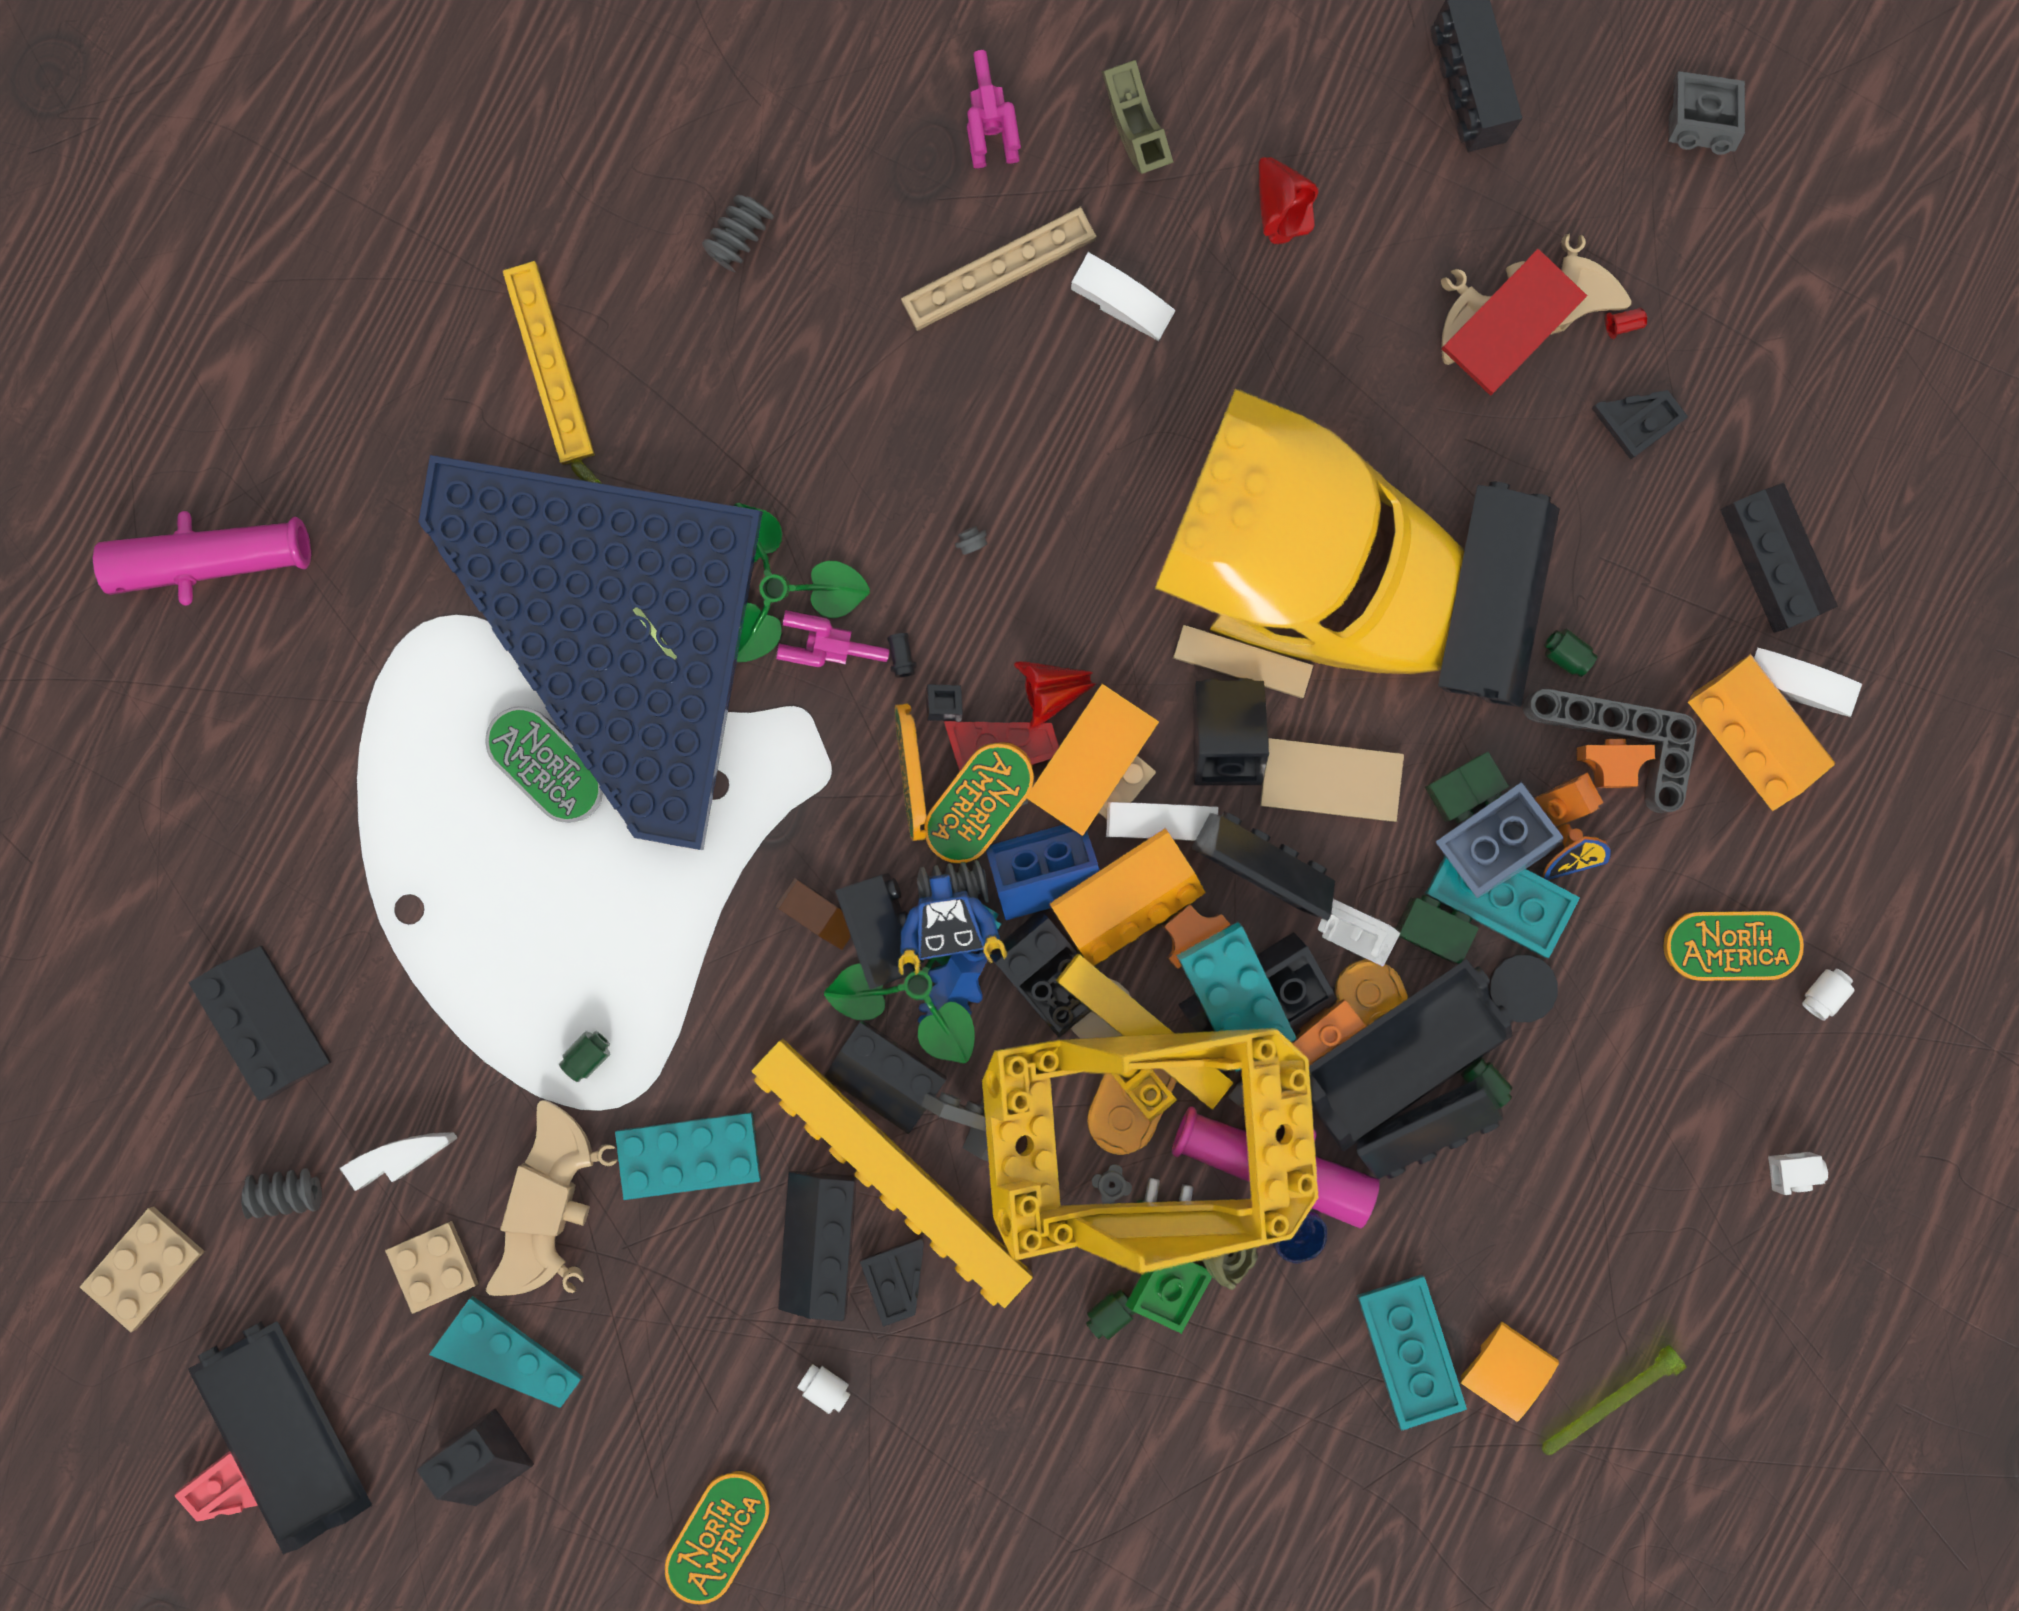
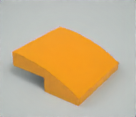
(1509, 1371)

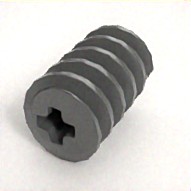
(736, 230)
(964, 880)
(281, 1195)

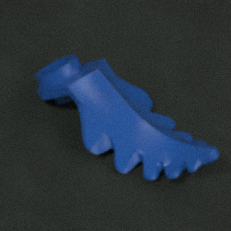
(956, 981)

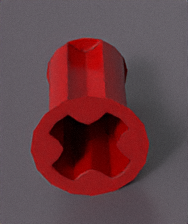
(1625, 322)

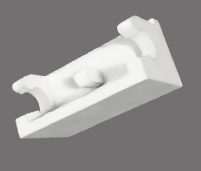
(1359, 933)

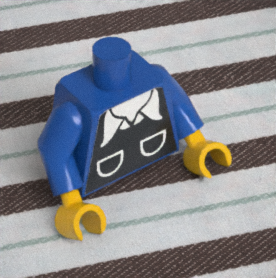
(947, 926)

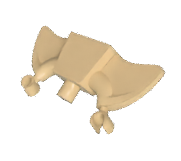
(1600, 285)
(543, 1204)

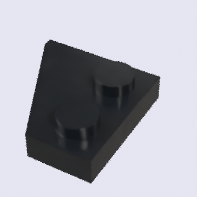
(1640, 419)
(895, 1280)

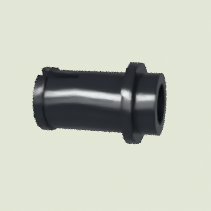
(901, 655)

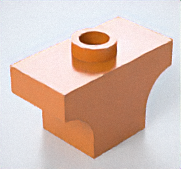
(1615, 762)
(1570, 800)
(1190, 928)
(1328, 1030)

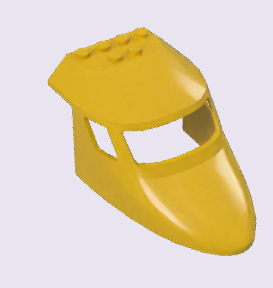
(1284, 538)

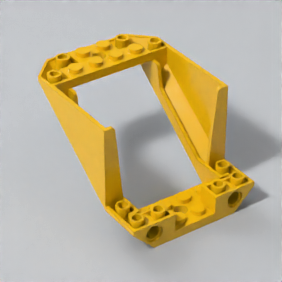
(1150, 1233)

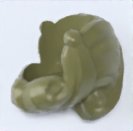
(1231, 1268)

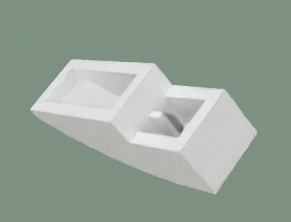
(1122, 296)
(1809, 683)
(1146, 820)
(395, 1158)

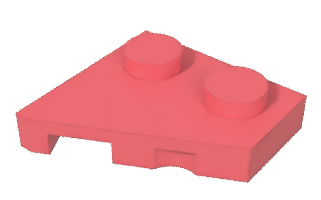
(216, 1491)

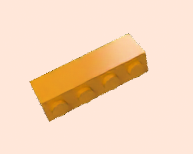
(1761, 732)
(1128, 897)

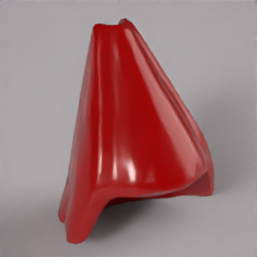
(1285, 201)
(1052, 688)

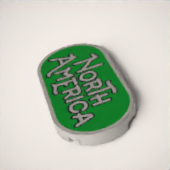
(542, 764)

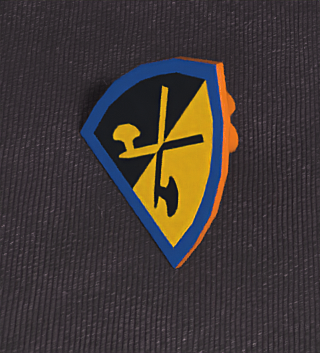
(1578, 855)

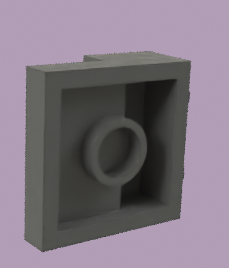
(1707, 112)

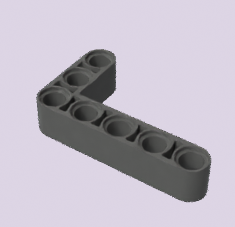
(1626, 727)

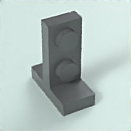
(972, 1115)

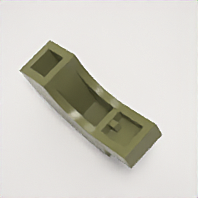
(1134, 120)

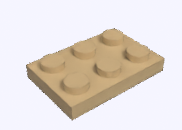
(142, 1269)

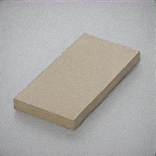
(1332, 780)

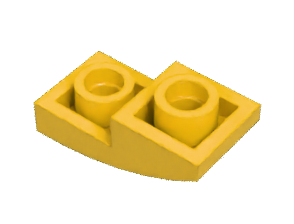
(1146, 1091)

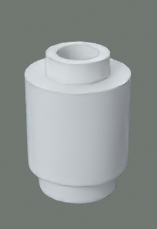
(1828, 993)
(824, 1389)

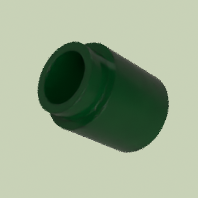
(1570, 652)
(585, 1055)
(1497, 1083)
(1110, 1315)

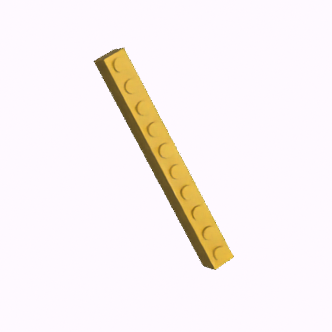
(893, 1173)

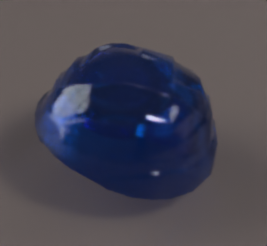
(1306, 1242)

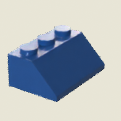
(1040, 868)

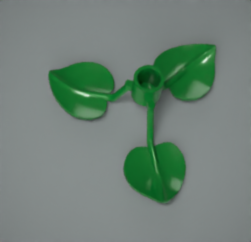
(835, 592)
(943, 1035)

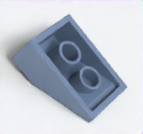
(1500, 840)

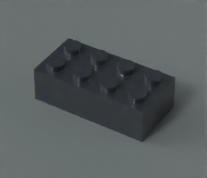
(1476, 73)

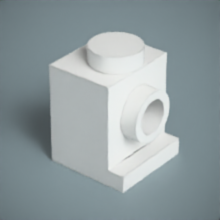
(1797, 1172)

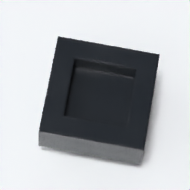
(944, 702)

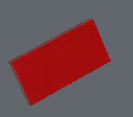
(1514, 322)

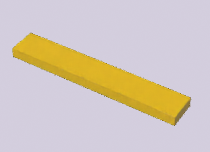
(548, 362)
(1132, 1019)

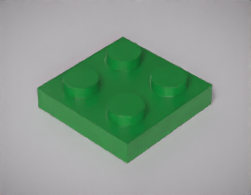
(1170, 1294)

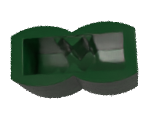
(1466, 788)

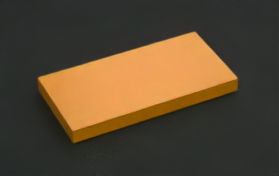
(1092, 759)

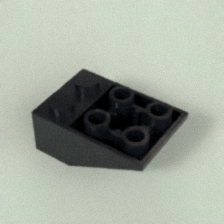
(1033, 963)

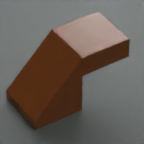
(815, 913)

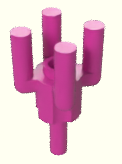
(990, 116)
(824, 643)

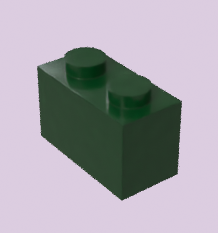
(1437, 930)

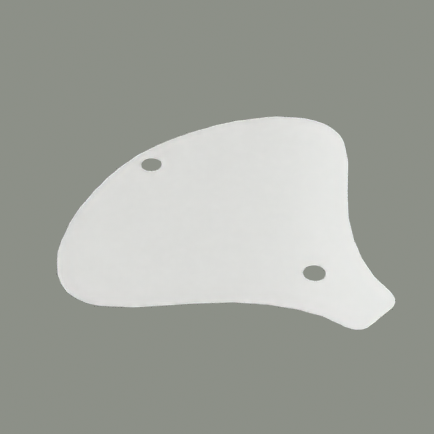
(541, 919)

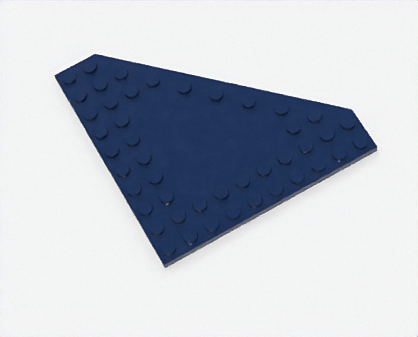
(558, 582)

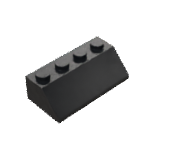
(1778, 557)
(1265, 865)
(1293, 977)
(260, 1023)
(1430, 1128)
(817, 1245)

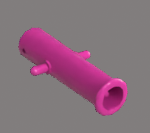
(198, 556)
(1341, 1190)

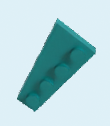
(501, 1352)

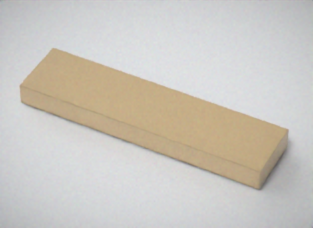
(1242, 661)

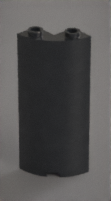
(1499, 594)
(1407, 1054)
(279, 1436)

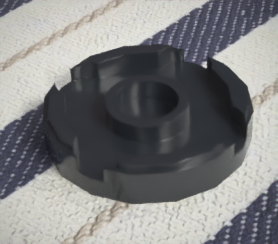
(1523, 987)

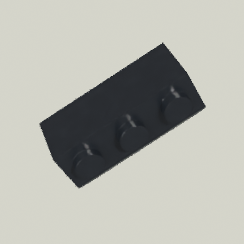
(876, 927)
(884, 1076)

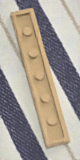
(998, 268)

